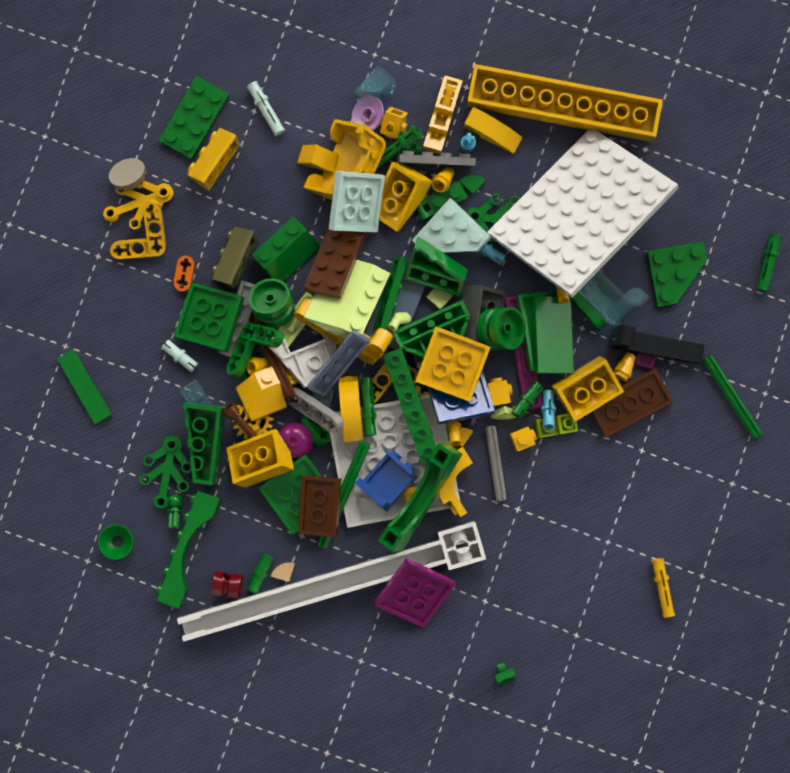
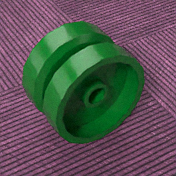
(272, 303)
(501, 328)

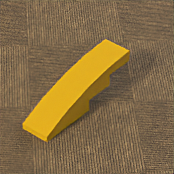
(442, 114)

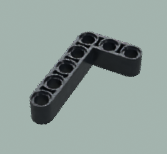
(626, 339)

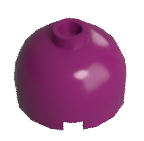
(297, 439)

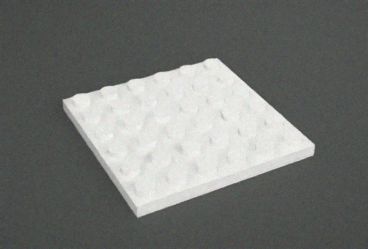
(394, 435)

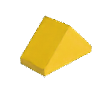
(318, 158)

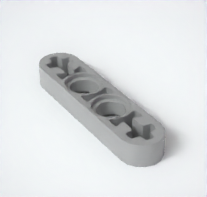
(330, 420)

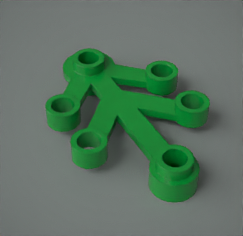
(489, 217)
(167, 469)

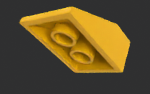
(402, 194)

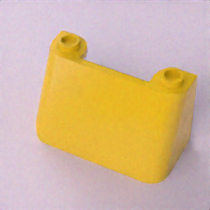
(358, 152)

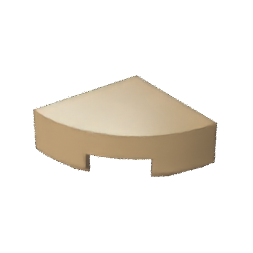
(283, 571)

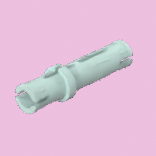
(262, 102)

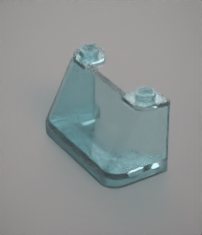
(610, 300)

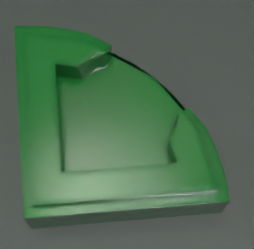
(472, 183)

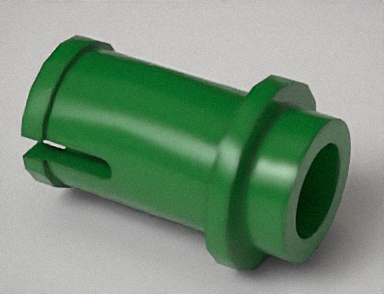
(416, 147)

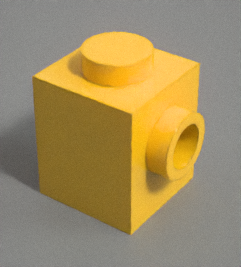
(499, 391)
(523, 438)

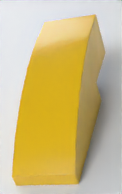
(492, 130)

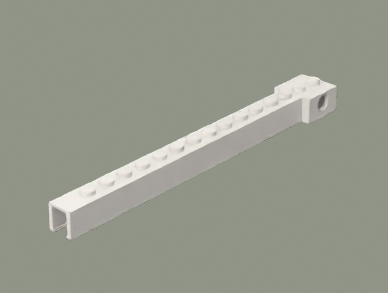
(455, 547)

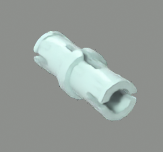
(180, 356)

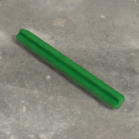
(732, 397)

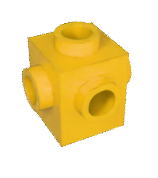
(393, 123)

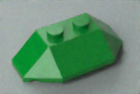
(417, 335)

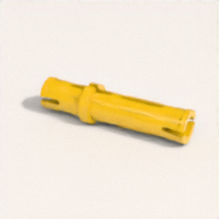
(663, 588)

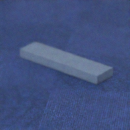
(338, 363)

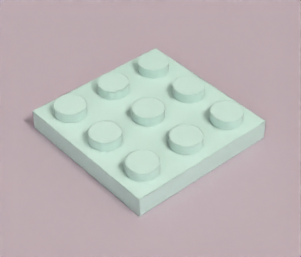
(356, 202)

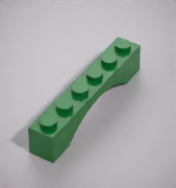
(436, 473)
(174, 586)

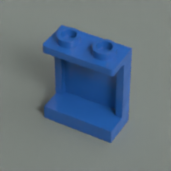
(388, 480)

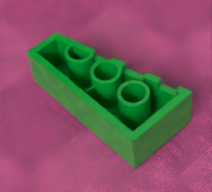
(205, 436)

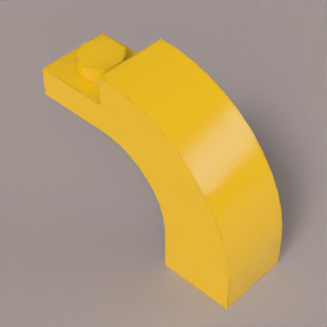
(350, 409)
(447, 492)

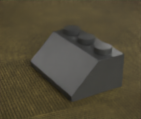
(477, 299)

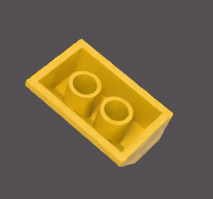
(213, 158)
(587, 388)
(259, 459)

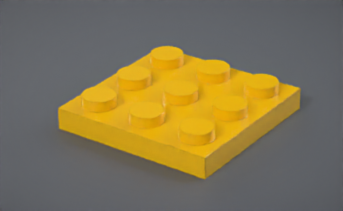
(452, 364)

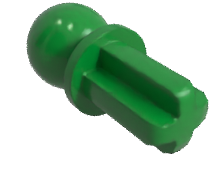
(174, 502)

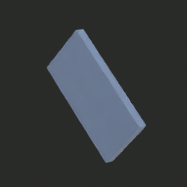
(407, 302)

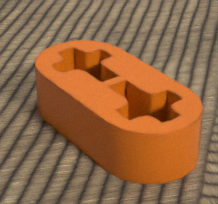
(180, 272)

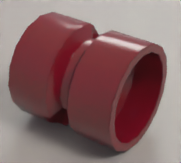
(227, 585)

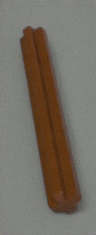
(274, 361)

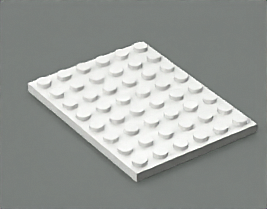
(582, 211)

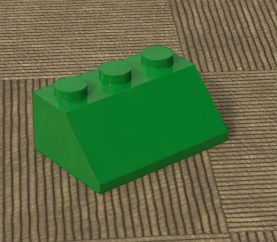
(286, 250)

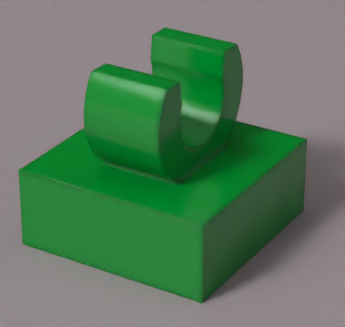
(504, 675)

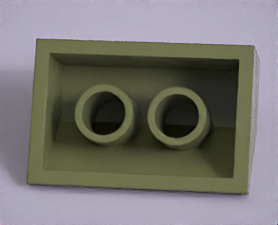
(234, 257)

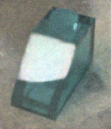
(377, 84)

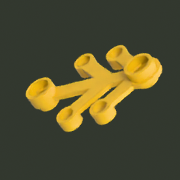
(139, 202)

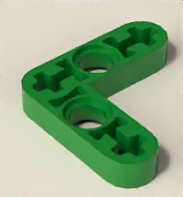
(238, 361)

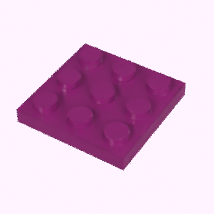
(414, 592)

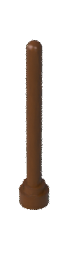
(231, 412)

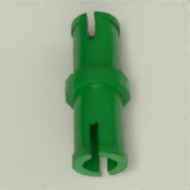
(527, 399)
(260, 573)

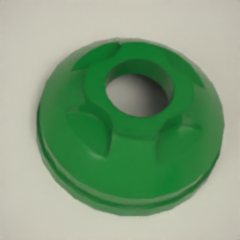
(106, 544)

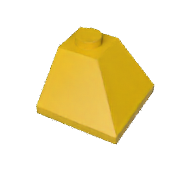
(261, 394)

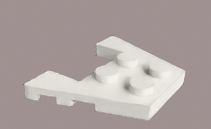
(306, 361)

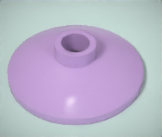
(368, 111)

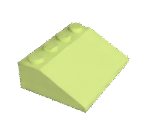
(356, 304)

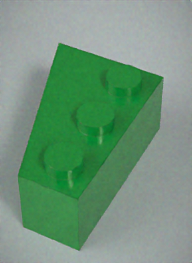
(435, 269)

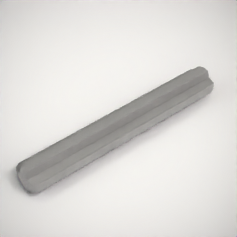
(495, 461)

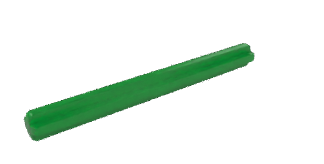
(348, 483)

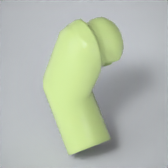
(399, 318)

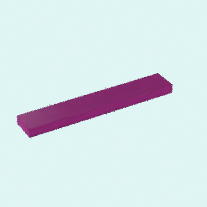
(525, 376)

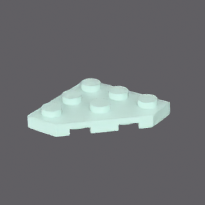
(453, 230)

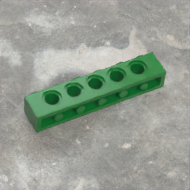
(410, 404)

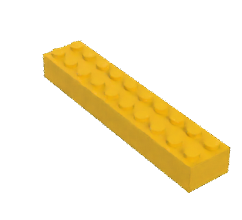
(564, 103)

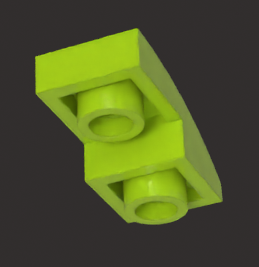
(563, 425)

